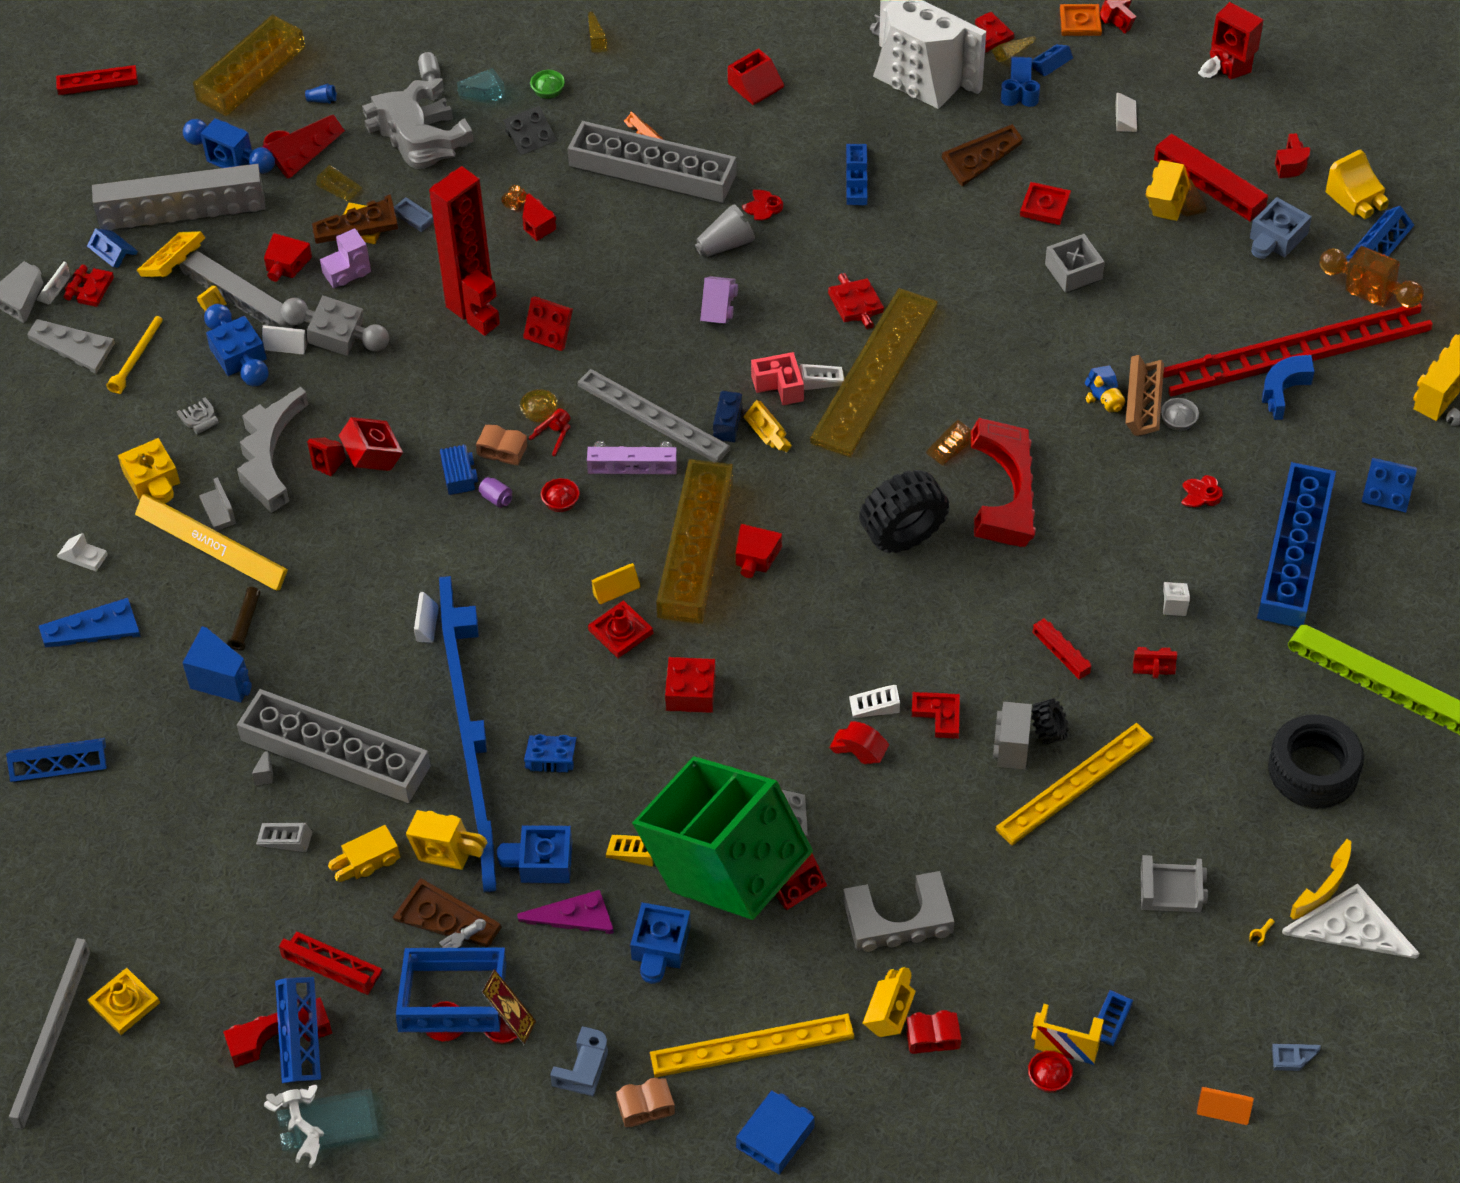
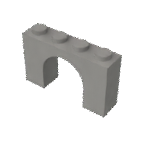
(873, 931)

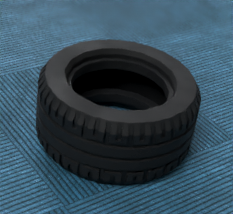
(1322, 733)

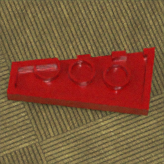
(302, 145)

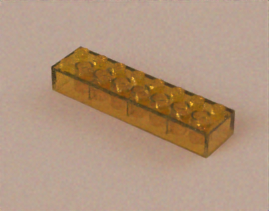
(695, 541)

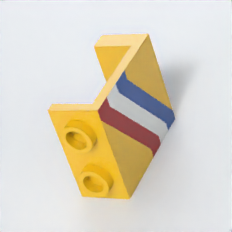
(1066, 1041)

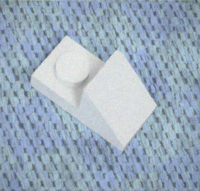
(83, 554)
(1176, 599)

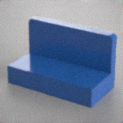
(110, 246)

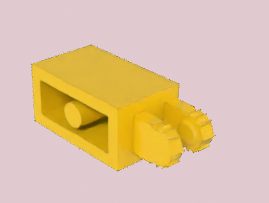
(365, 855)
(890, 1003)

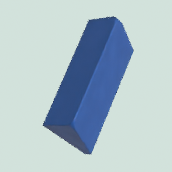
(1052, 59)

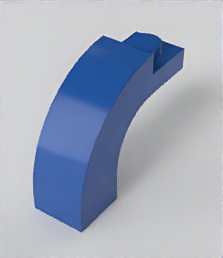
(1284, 374)

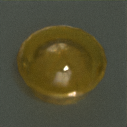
(538, 405)

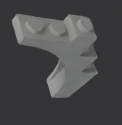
(258, 448)

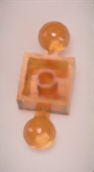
(1372, 276)

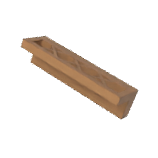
(1139, 399)

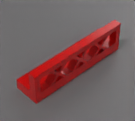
(329, 967)

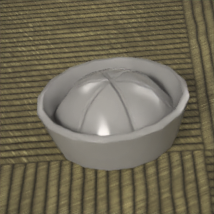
(1179, 414)

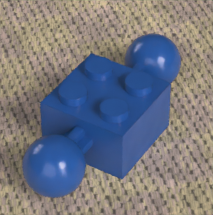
(227, 145)
(236, 345)

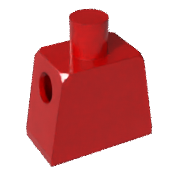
(286, 256)
(756, 549)

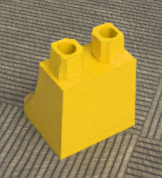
(1356, 186)

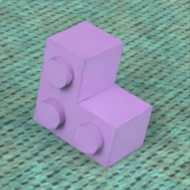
(348, 262)
(716, 299)

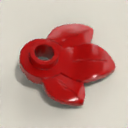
(763, 205)
(1202, 492)

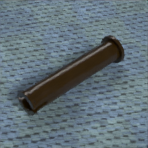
(244, 619)

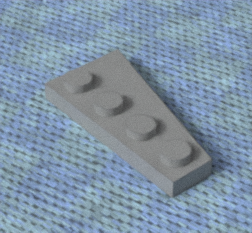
(78, 345)

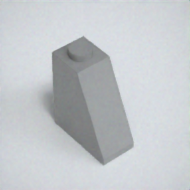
(20, 291)

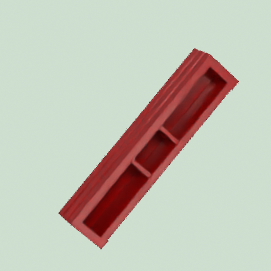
(1062, 648)

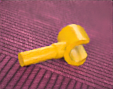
(1261, 932)

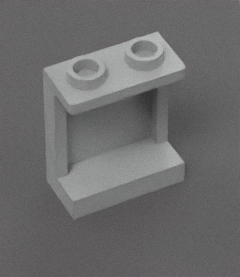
(1172, 886)

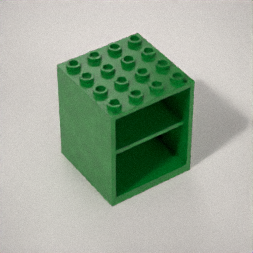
(723, 837)

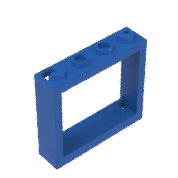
(447, 1018)

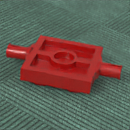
(855, 300)

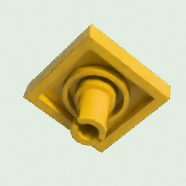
(123, 1001)

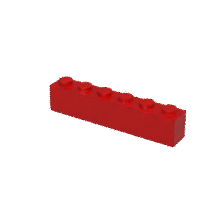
(1213, 178)

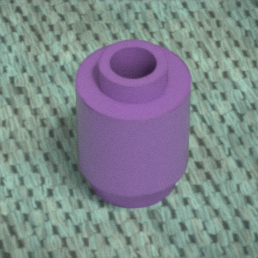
(495, 492)

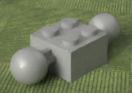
(334, 325)

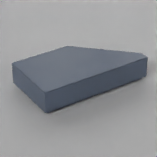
(1293, 1056)

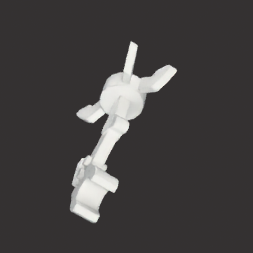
(292, 1100)

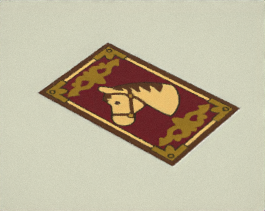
(509, 1006)

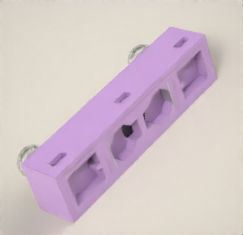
(632, 459)

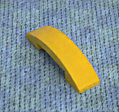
(1308, 900)

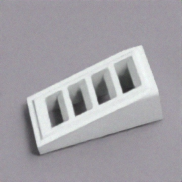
(810, 382)
(876, 709)

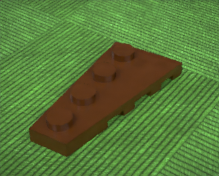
(981, 153)
(368, 220)
(443, 914)

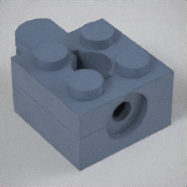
(1278, 229)

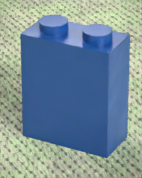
(775, 1131)

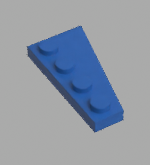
(102, 622)

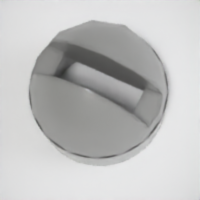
(1455, 415)

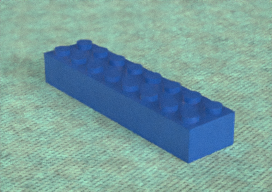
(1296, 545)

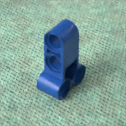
(1020, 85)

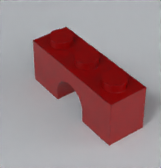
(477, 293)

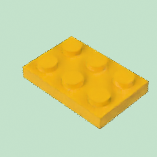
(170, 254)

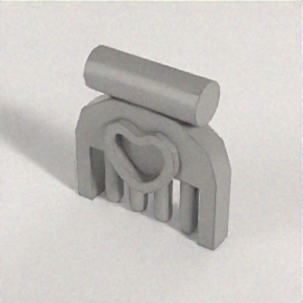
(200, 418)

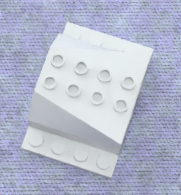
(928, 51)

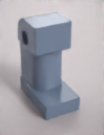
(589, 1064)

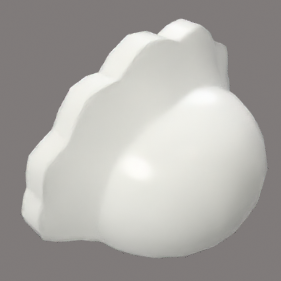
(1210, 67)

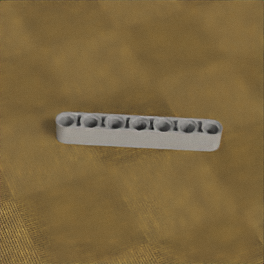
(234, 289)

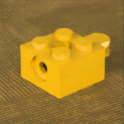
(153, 473)
(443, 840)

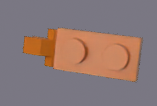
(635, 122)

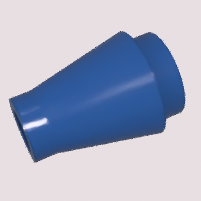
(322, 94)

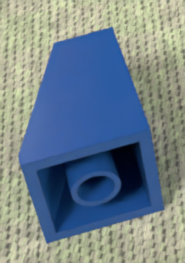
(216, 668)

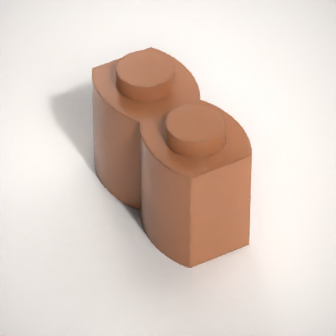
(501, 444)
(645, 1102)

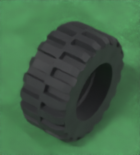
(904, 511)

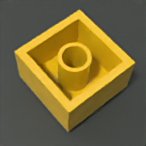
(1168, 190)

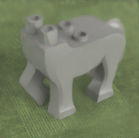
(408, 125)

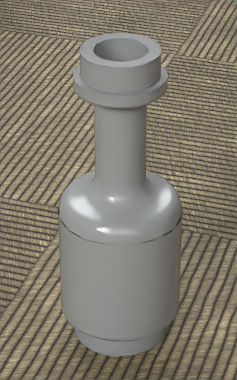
(429, 67)

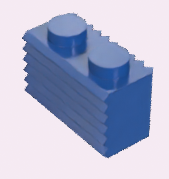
(458, 470)

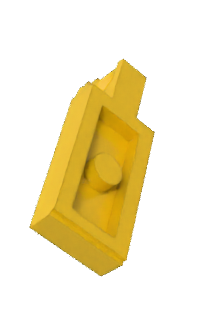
(767, 426)

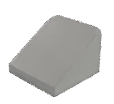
(263, 770)

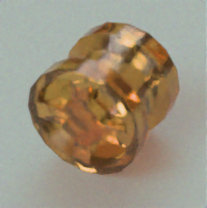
(514, 197)

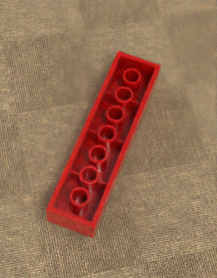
(459, 233)

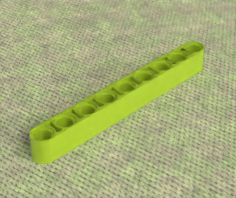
(1377, 676)

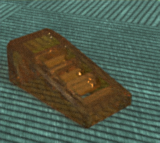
(957, 431)

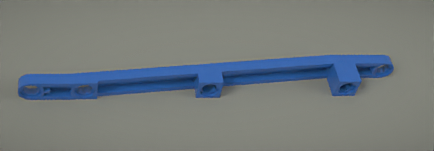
(460, 624)

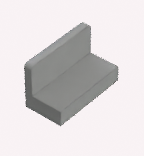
(218, 507)

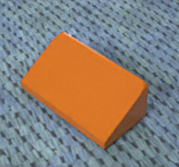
(1225, 1105)

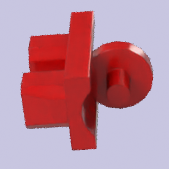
(1154, 661)

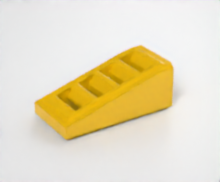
(629, 856)

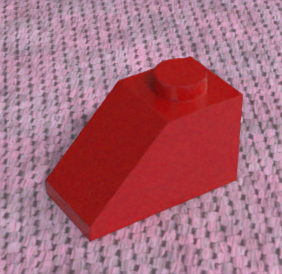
(326, 455)

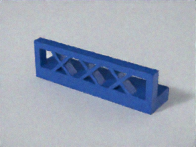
(1379, 232)
(51, 751)
(289, 1030)

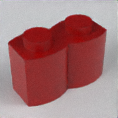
(933, 1032)

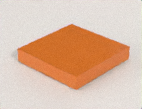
(1080, 20)

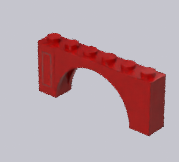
(1010, 448)

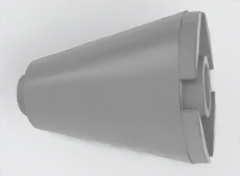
(725, 233)

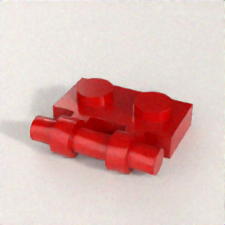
(94, 288)

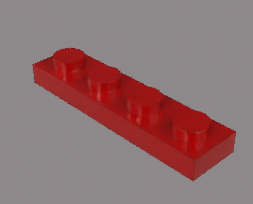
(96, 80)

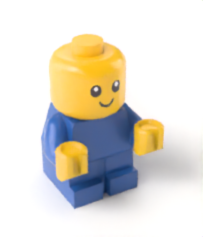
(1104, 388)

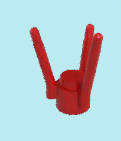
(557, 421)

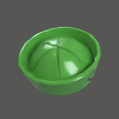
(547, 83)

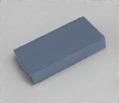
(413, 214)

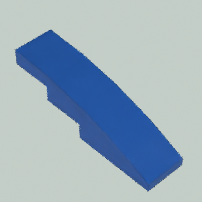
(856, 174)

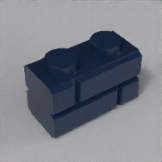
(728, 416)

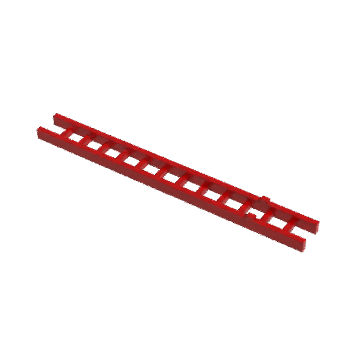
(1301, 339)

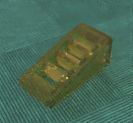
(597, 37)
(1007, 50)
(324, 183)

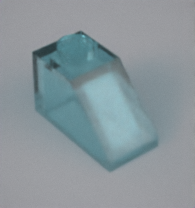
(482, 87)

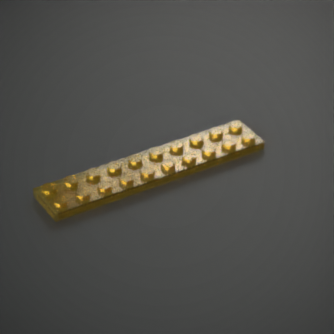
(873, 372)

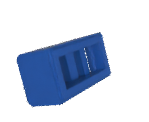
(1121, 1001)

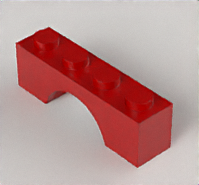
(248, 1039)

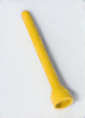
(118, 383)

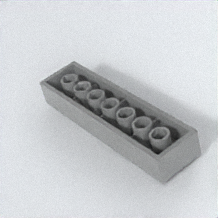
(652, 161)
(178, 197)
(334, 745)

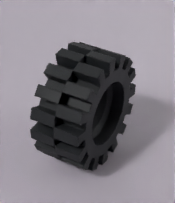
(1050, 721)

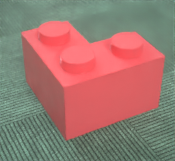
(779, 373)

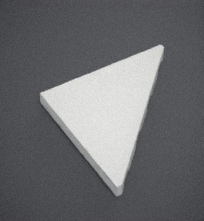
(1353, 922)

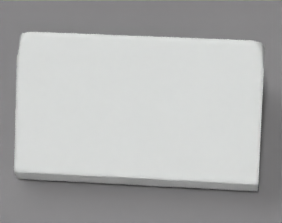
(1125, 113)
(55, 284)
(284, 339)
(425, 619)

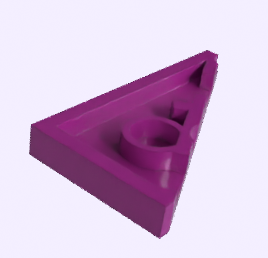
(578, 912)

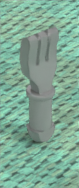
(456, 939)

